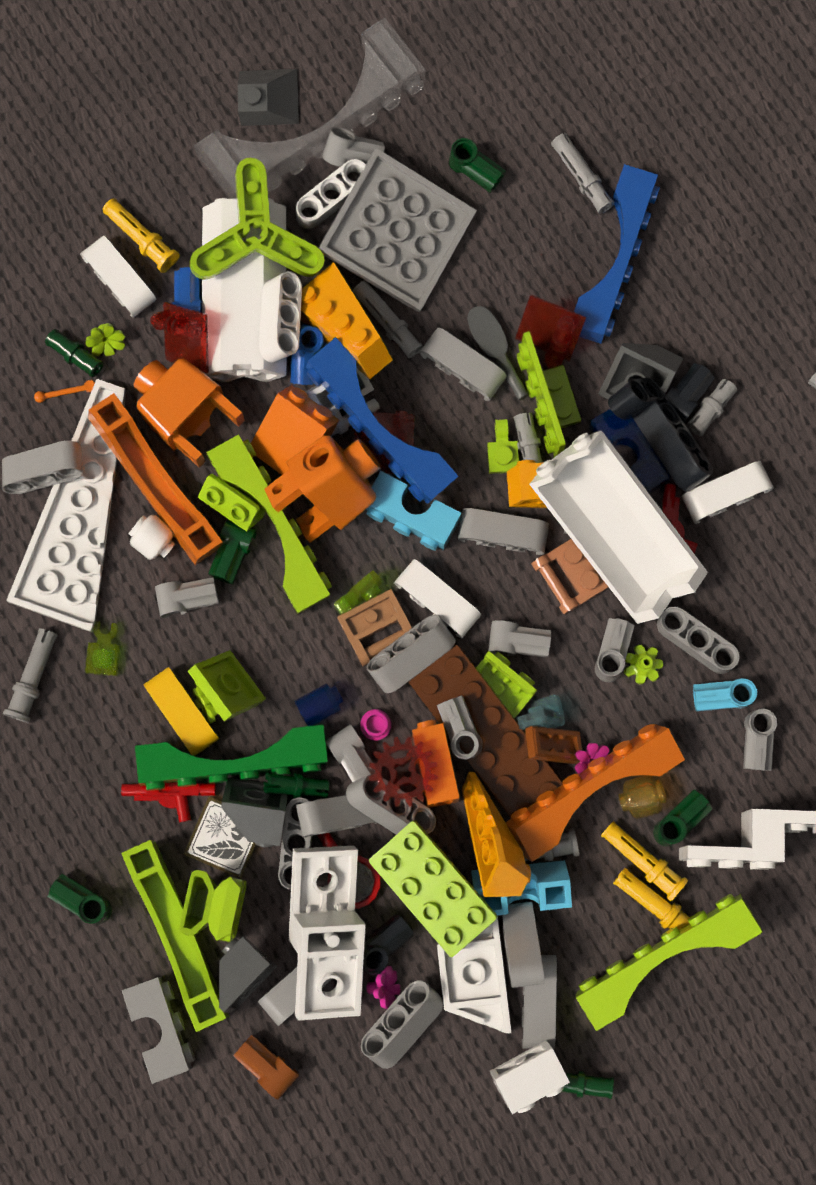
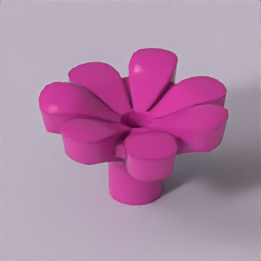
(592, 752)
(385, 987)

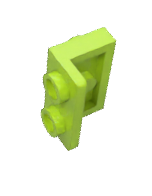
(231, 502)
(512, 688)

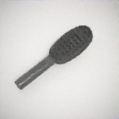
(493, 343)

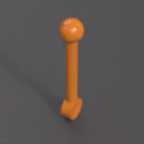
(41, 396)

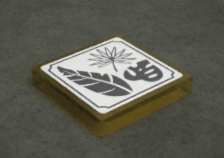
(219, 841)

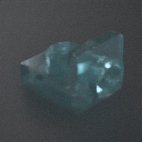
(544, 713)

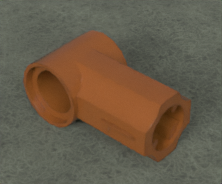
(269, 1069)

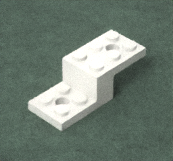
(761, 840)
(326, 932)

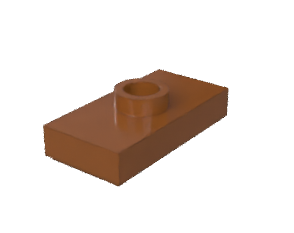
(553, 744)

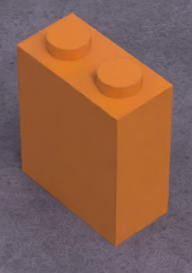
(290, 427)
(435, 739)

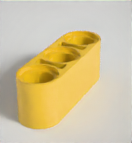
(181, 711)

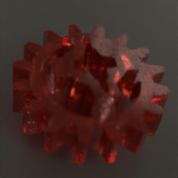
(414, 754)

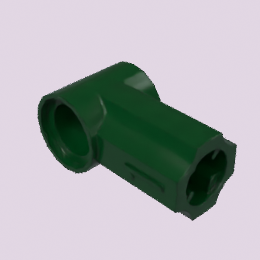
(477, 167)
(231, 552)
(683, 818)
(78, 899)

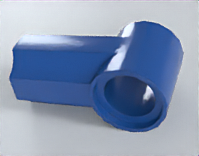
(187, 290)
(304, 353)

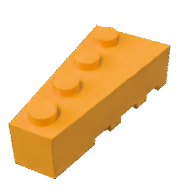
(337, 313)

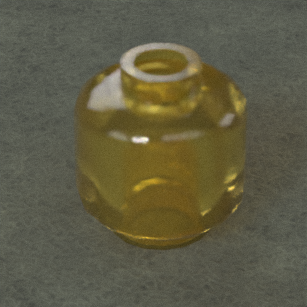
(642, 796)

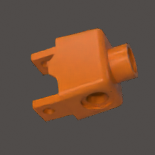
(180, 404)
(331, 480)

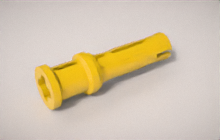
(149, 243)
(655, 869)
(669, 915)

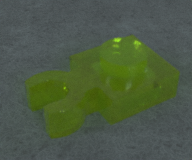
(364, 589)
(103, 655)

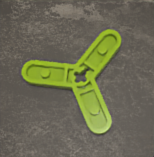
(274, 242)

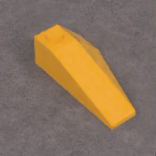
(495, 848)

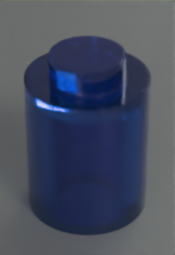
(319, 704)

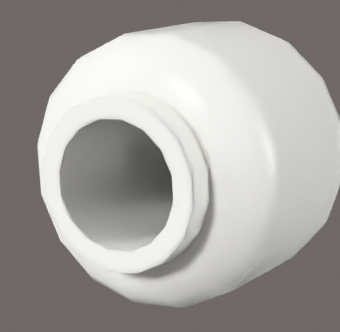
(151, 537)

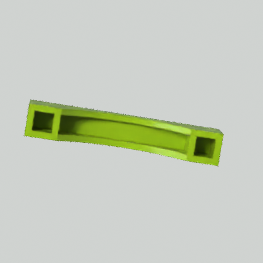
(237, 468)
(725, 927)
(184, 952)

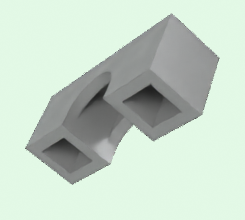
(171, 1054)

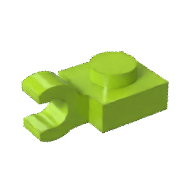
(502, 453)

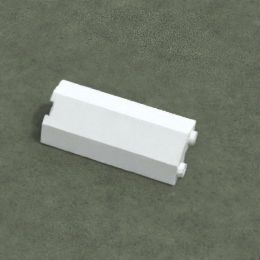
(235, 301)
(618, 526)

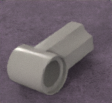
(344, 146)
(180, 597)
(514, 640)
(614, 648)
(459, 724)
(758, 744)
(350, 752)

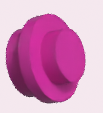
(375, 724)

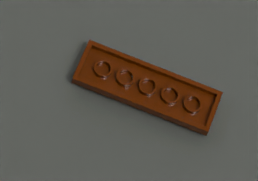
(504, 754)

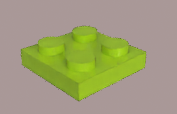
(226, 685)

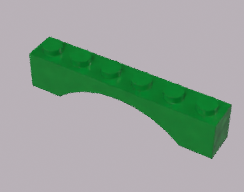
(166, 764)

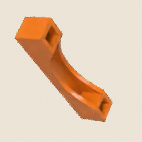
(144, 468)
(542, 824)

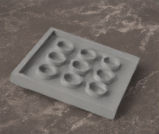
(397, 230)

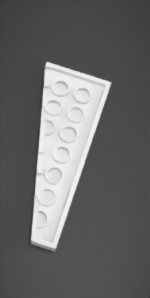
(69, 543)

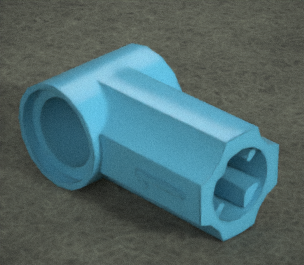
(720, 695)

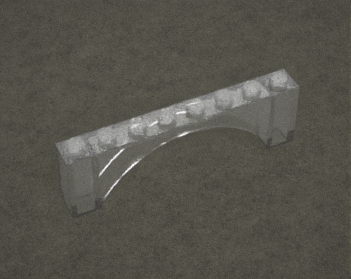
(386, 77)

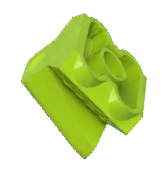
(213, 906)

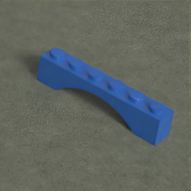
(631, 199)
(338, 375)

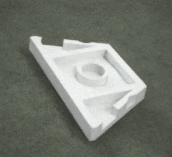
(475, 981)

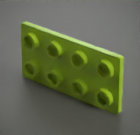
(552, 394)
(433, 888)

